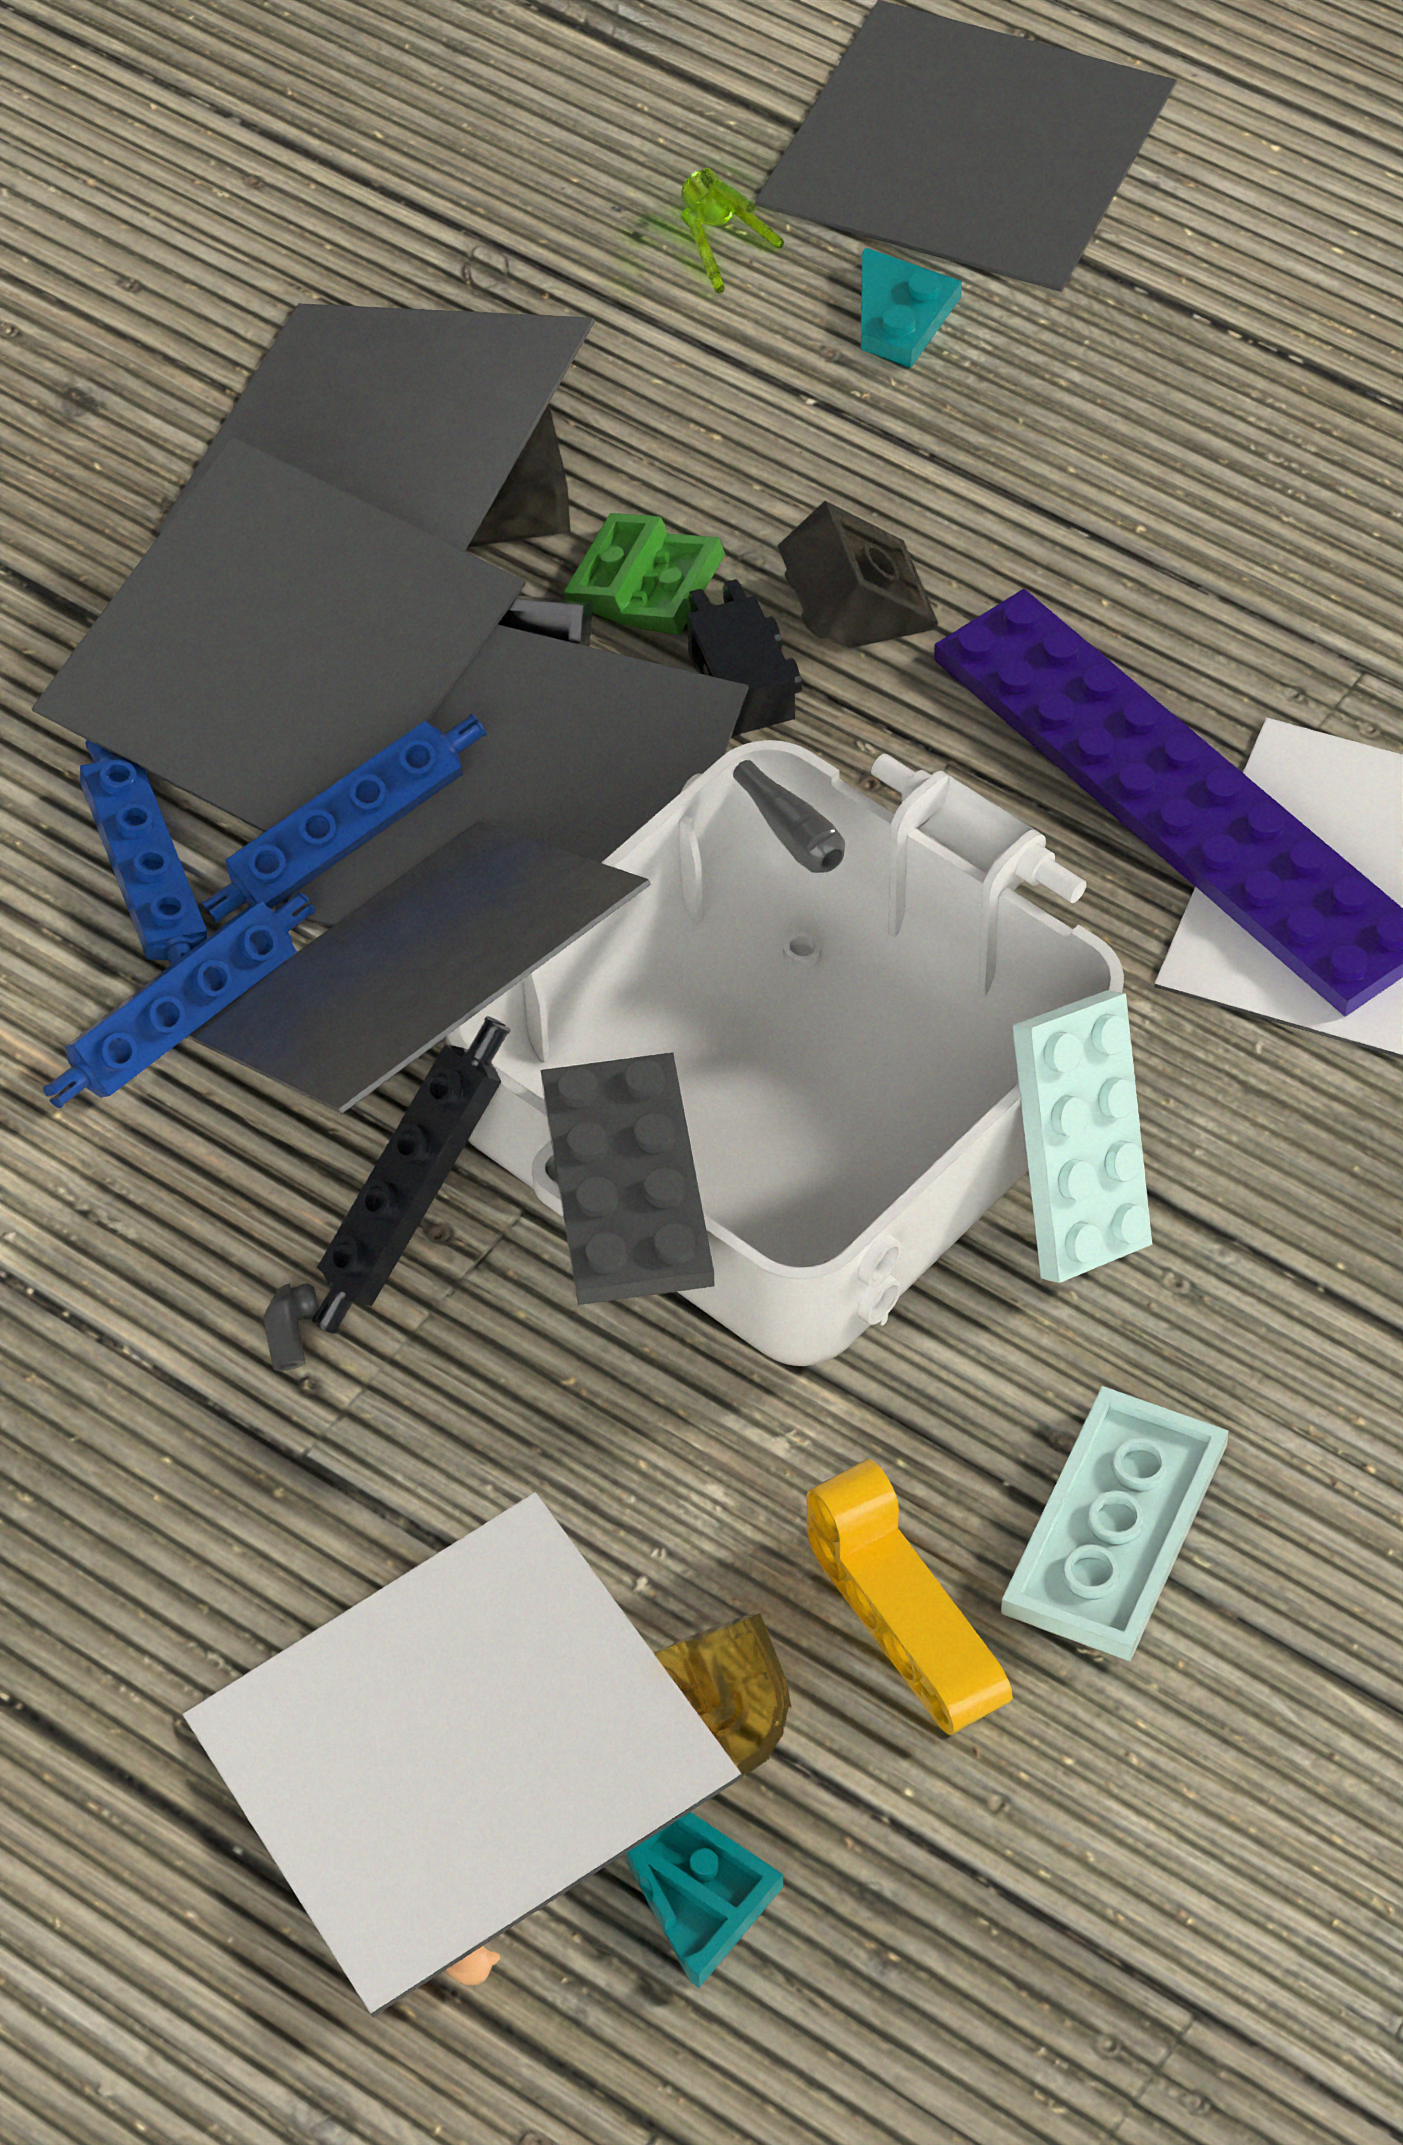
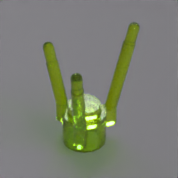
(714, 203)

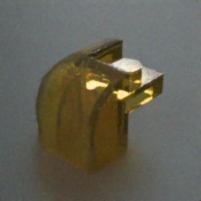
(733, 1686)

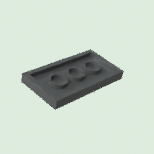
(626, 1179)

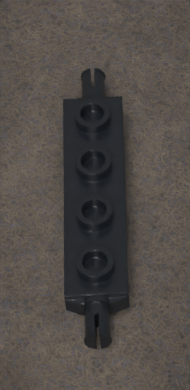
(409, 1174)

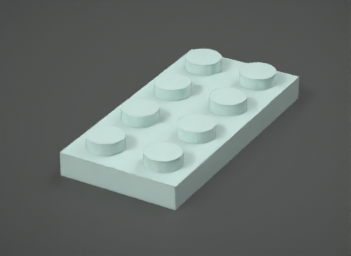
(1082, 1135)
(1115, 1523)

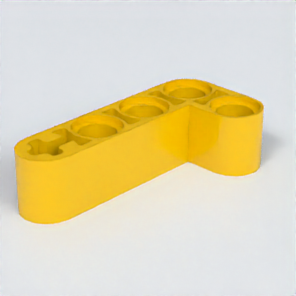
(900, 1600)

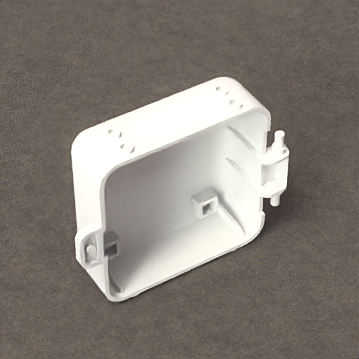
(823, 1030)

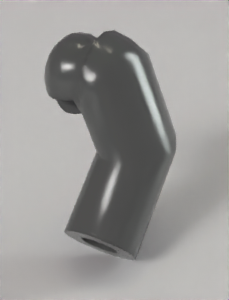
(282, 1324)

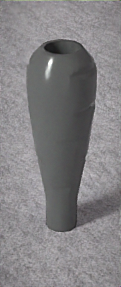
(798, 826)

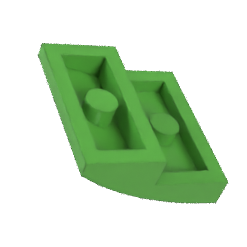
(643, 573)

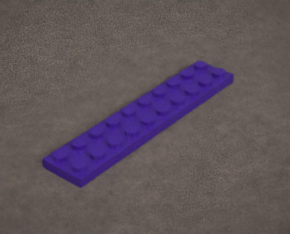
(1182, 799)

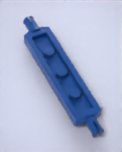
(344, 817)
(142, 856)
(179, 1000)

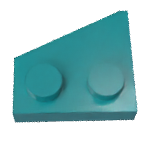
(902, 306)
(702, 1890)

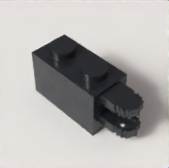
(743, 647)

